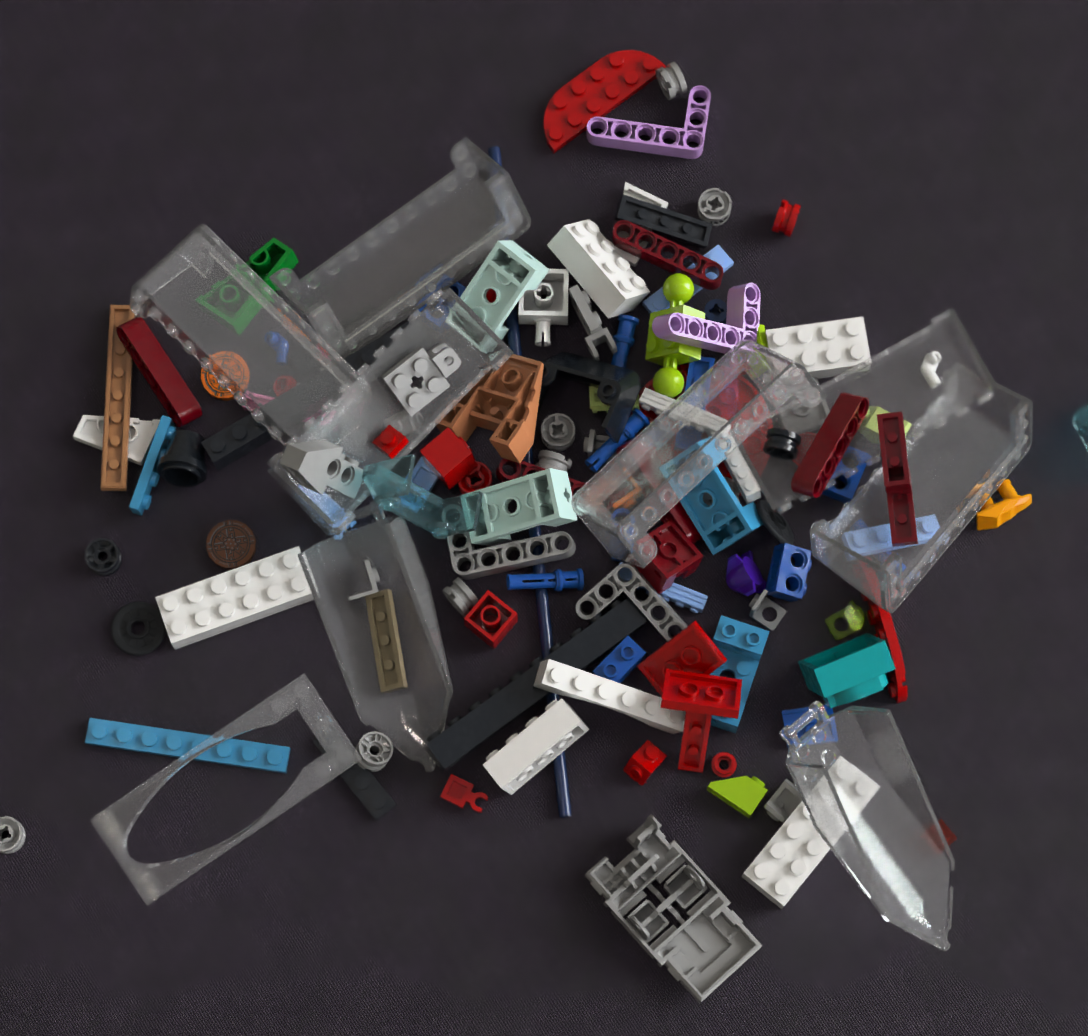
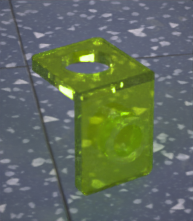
(852, 614)

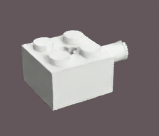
(546, 311)

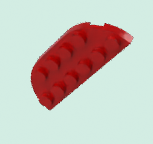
(596, 93)
(885, 630)

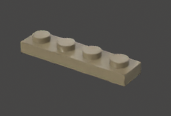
(386, 641)

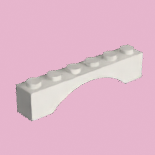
(607, 693)

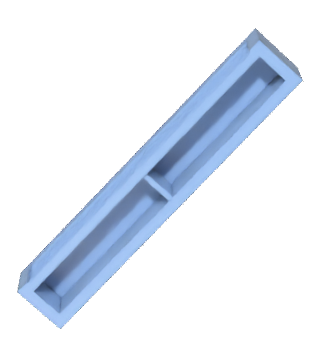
(676, 593)

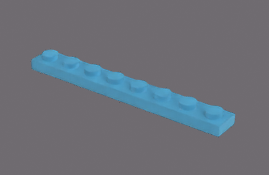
(177, 743)

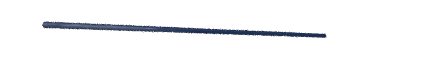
(541, 594)

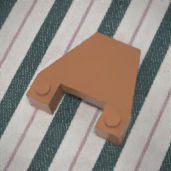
(502, 403)

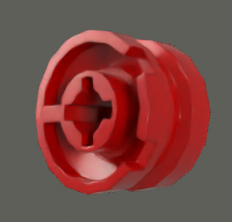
(786, 218)
(482, 473)

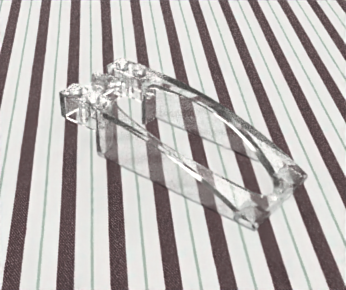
(159, 878)

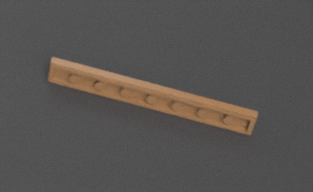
(117, 405)

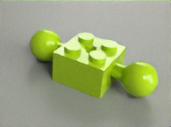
(668, 380)

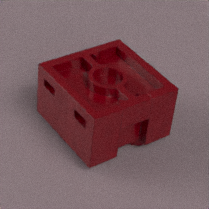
(674, 557)

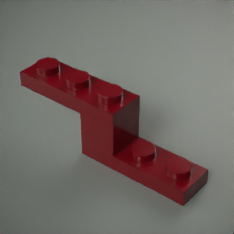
(897, 479)

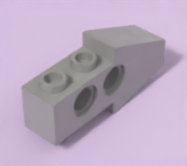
(322, 465)

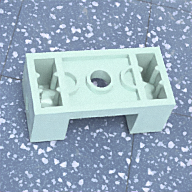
(509, 273)
(540, 500)

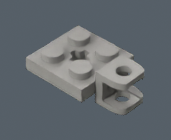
(590, 322)
(431, 367)

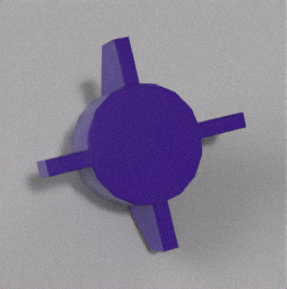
(744, 575)

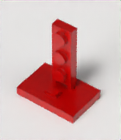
(701, 698)

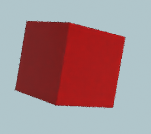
(449, 458)
(491, 619)

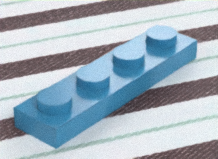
(149, 476)

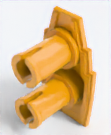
(995, 514)

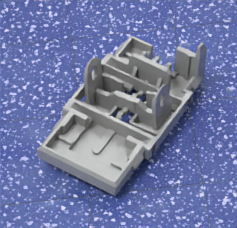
(707, 944)

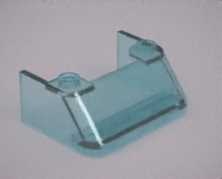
(394, 492)

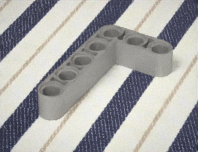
(502, 552)
(629, 587)

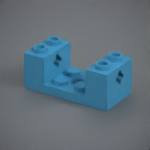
(725, 519)
(743, 648)

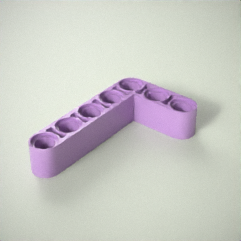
(657, 133)
(741, 323)

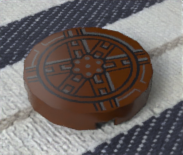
(231, 544)

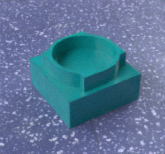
(848, 670)

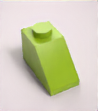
(739, 793)

